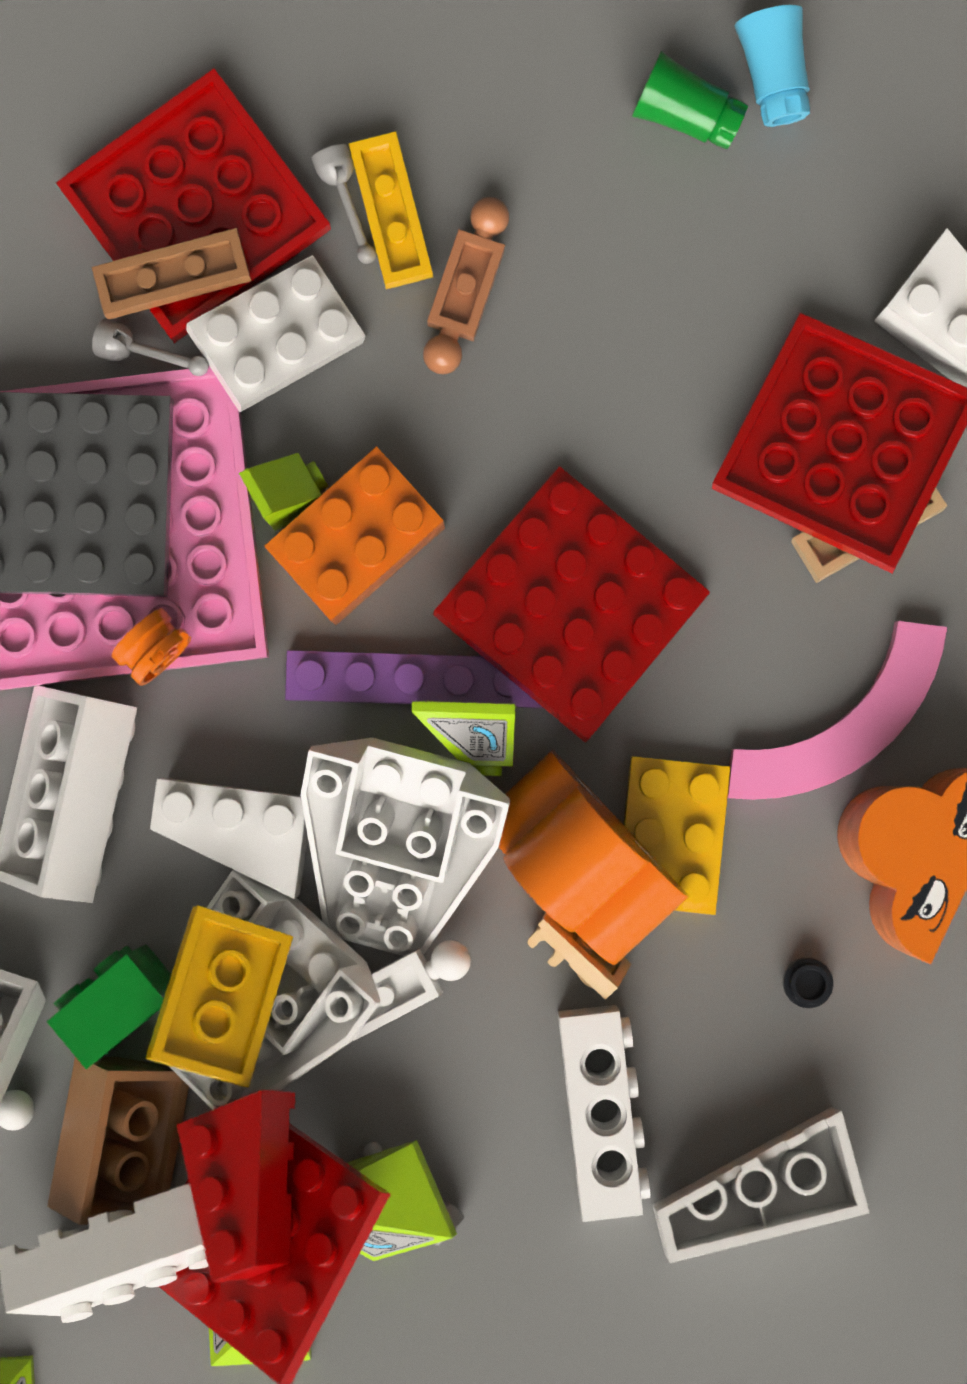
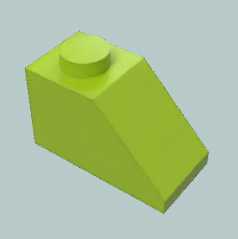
(283, 488)

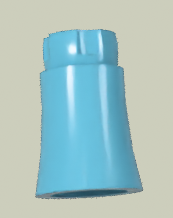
(776, 62)

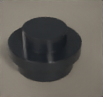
(807, 983)

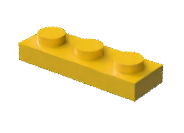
(391, 210)

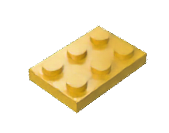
(680, 821)
(219, 997)

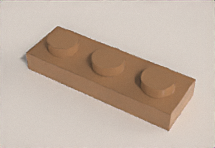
(171, 274)

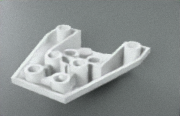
(396, 839)
(319, 1000)

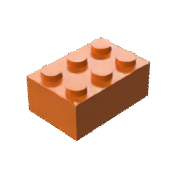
(355, 536)

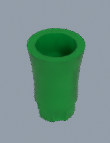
(689, 104)

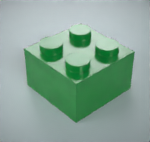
(105, 1012)

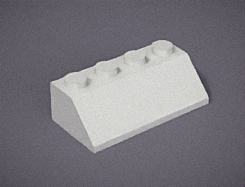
(64, 794)

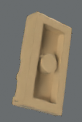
(588, 965)

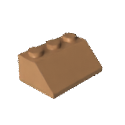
(116, 1137)

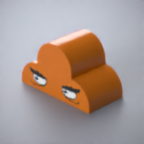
(914, 854)
(583, 861)

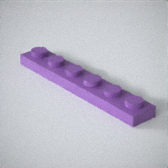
(398, 679)

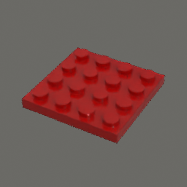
(189, 175)
(845, 442)
(571, 604)
(282, 1310)

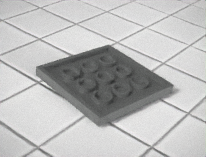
(85, 493)

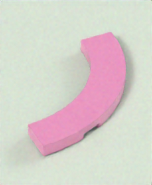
(855, 737)

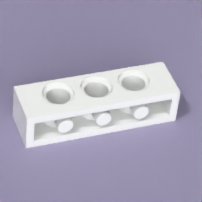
(600, 1192)

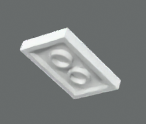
(275, 333)

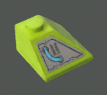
(472, 731)
(415, 1208)

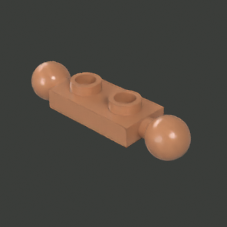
(466, 285)

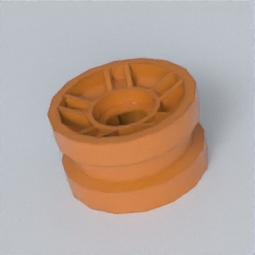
(151, 646)

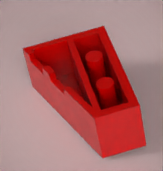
(240, 1183)

